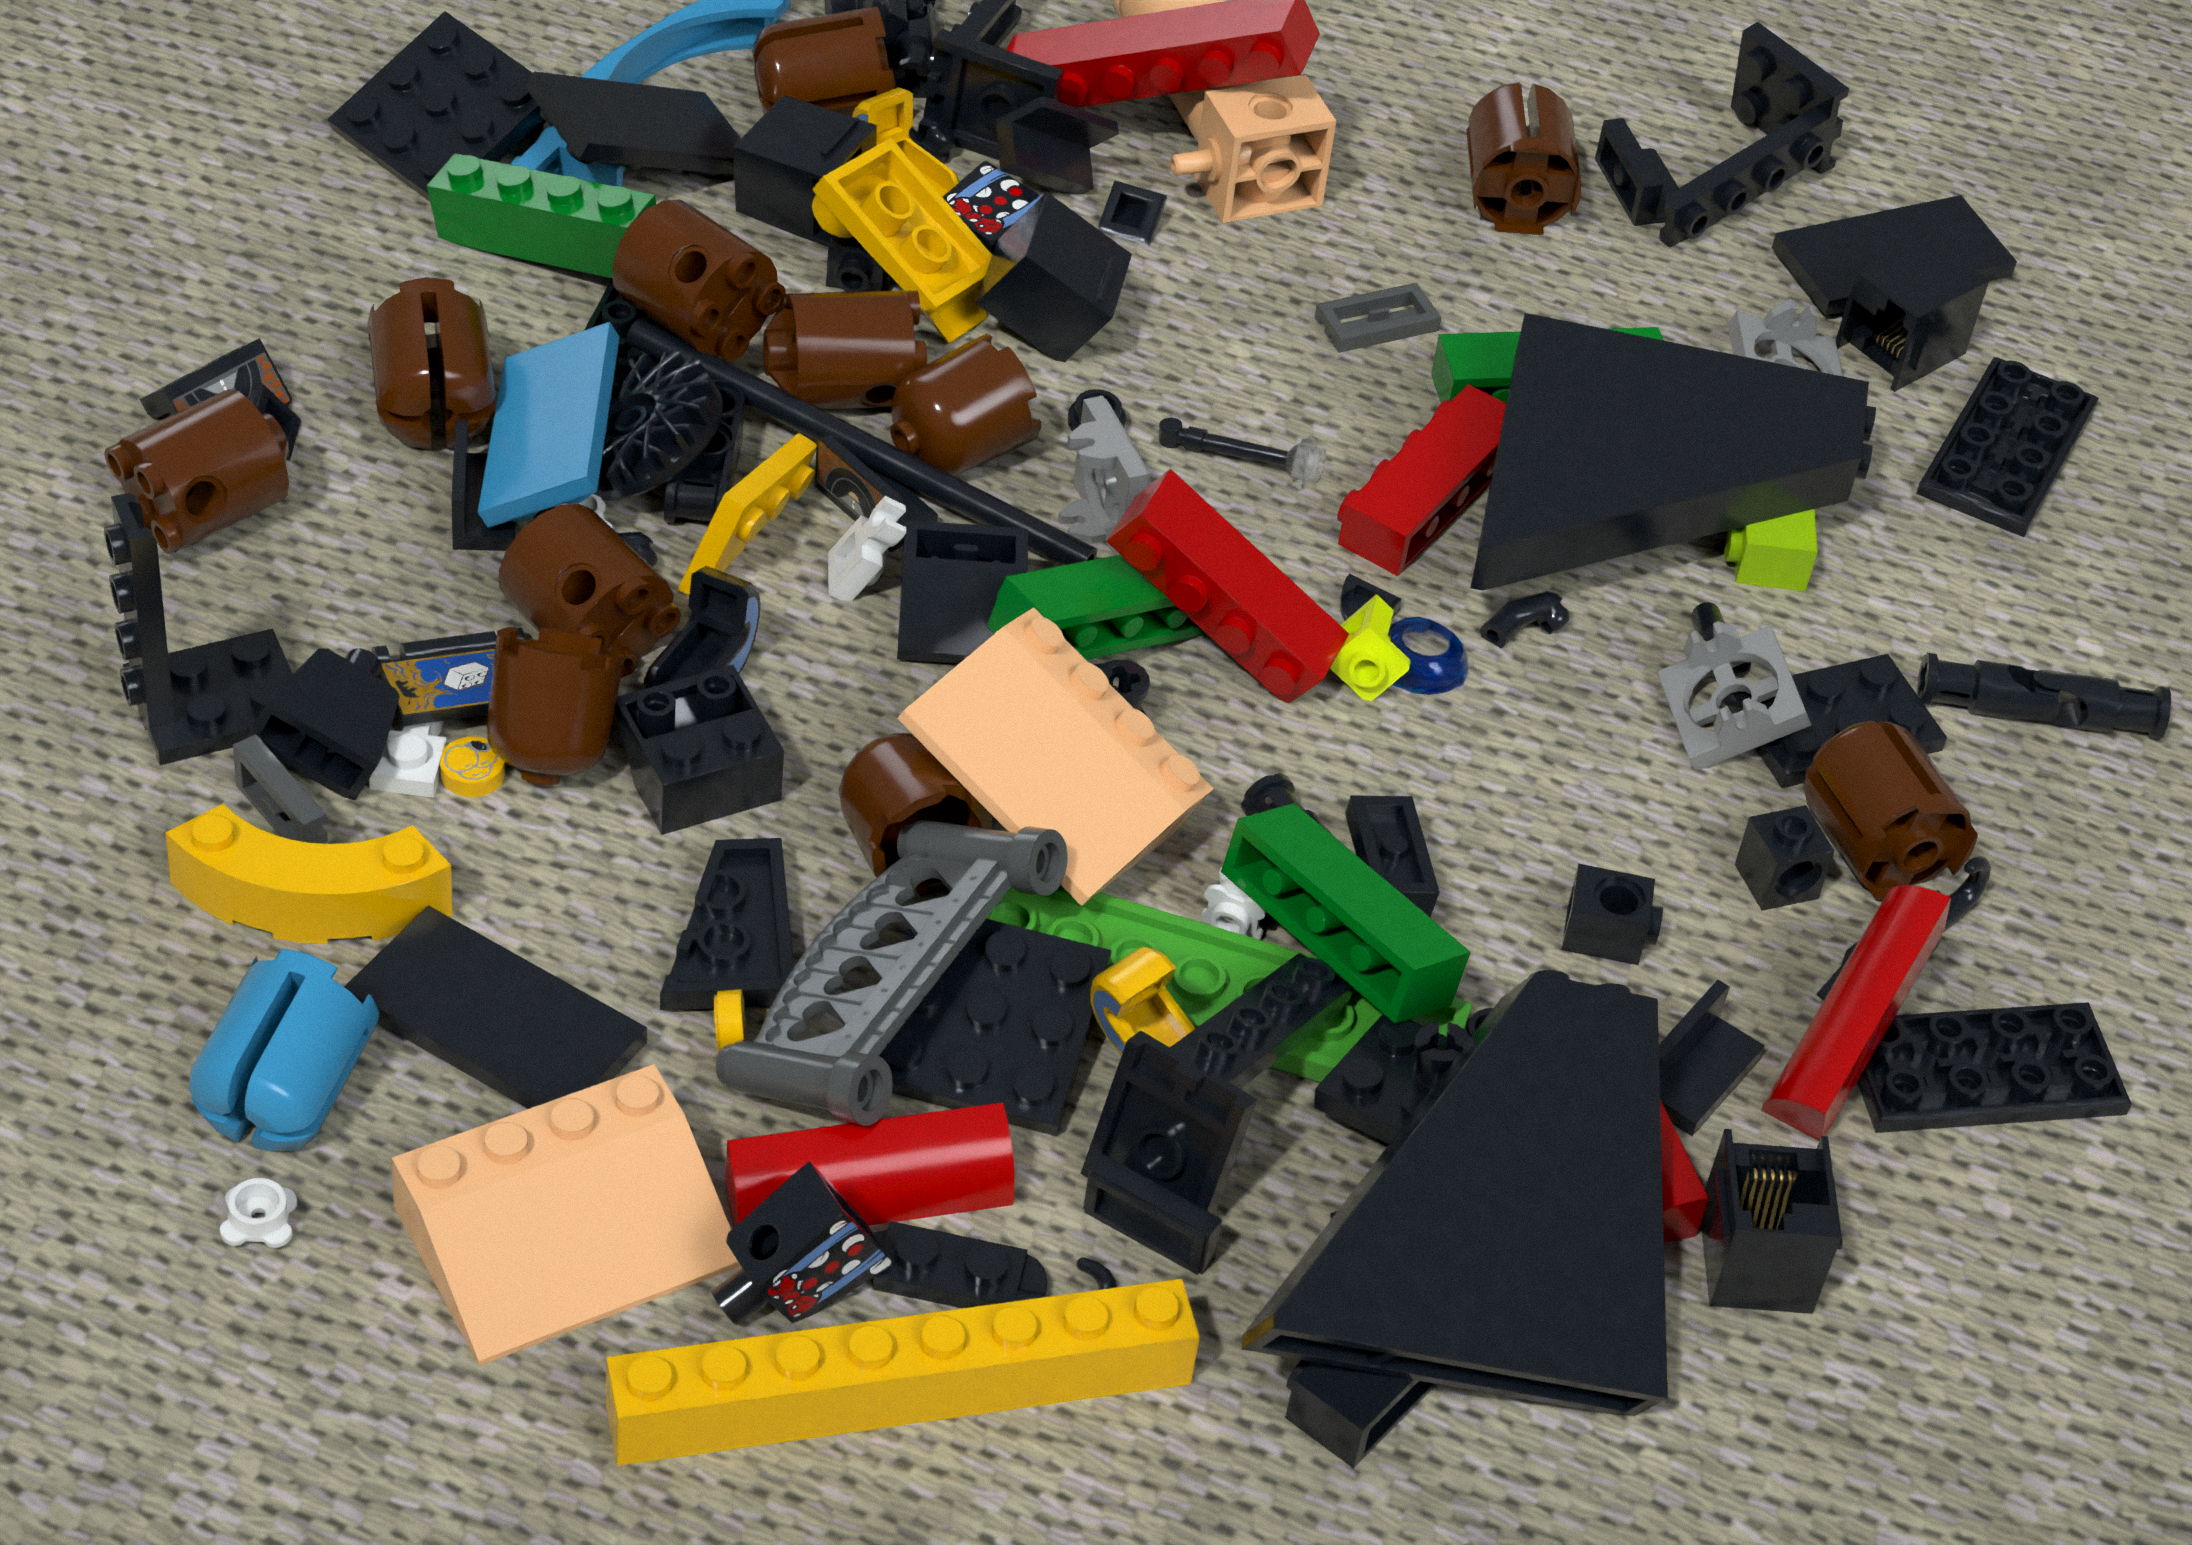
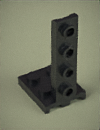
(977, 82)
(1788, 102)
(193, 696)
(1182, 1106)

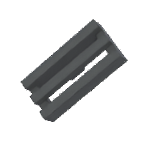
(1380, 324)
(277, 793)

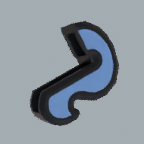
(718, 630)

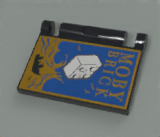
(441, 677)

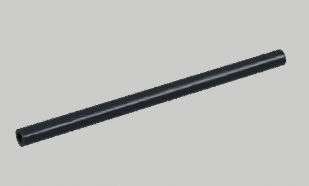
(870, 449)

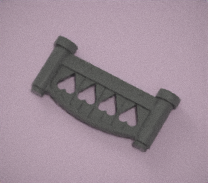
(844, 1066)

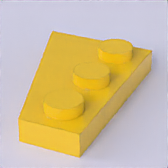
(752, 504)

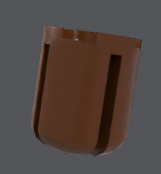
(823, 60)
(1537, 155)
(407, 357)
(1887, 807)

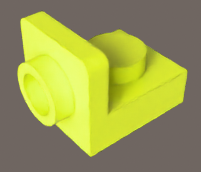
(1368, 657)

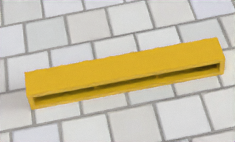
(899, 1371)

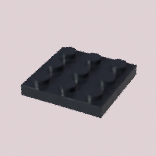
(439, 100)
(1002, 1026)

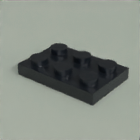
(1842, 697)

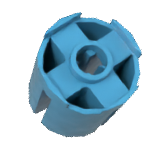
(281, 1052)

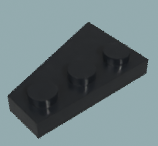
(736, 929)

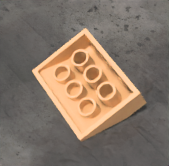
(1057, 750)
(563, 1213)

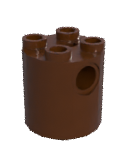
(696, 278)
(844, 346)
(203, 468)
(586, 579)

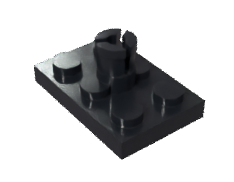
(1388, 1075)

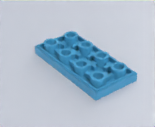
(549, 426)

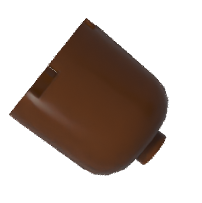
(965, 407)
(552, 702)
(898, 784)

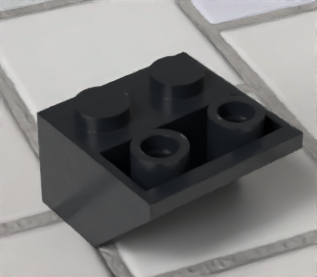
(952, 586)
(699, 749)

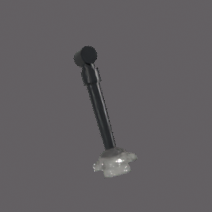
(1303, 461)

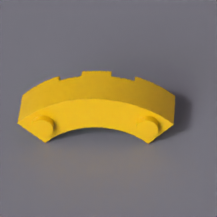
(304, 887)

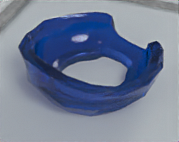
(1430, 673)

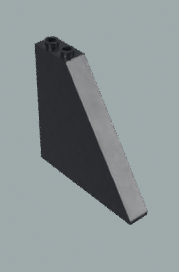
(1655, 443)
(1507, 1219)

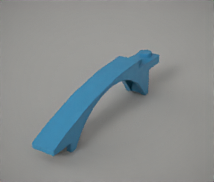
(685, 34)

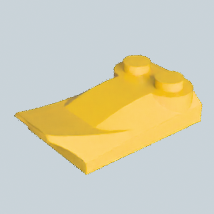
(908, 232)

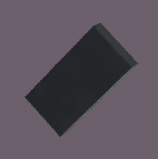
(1151, 1215)

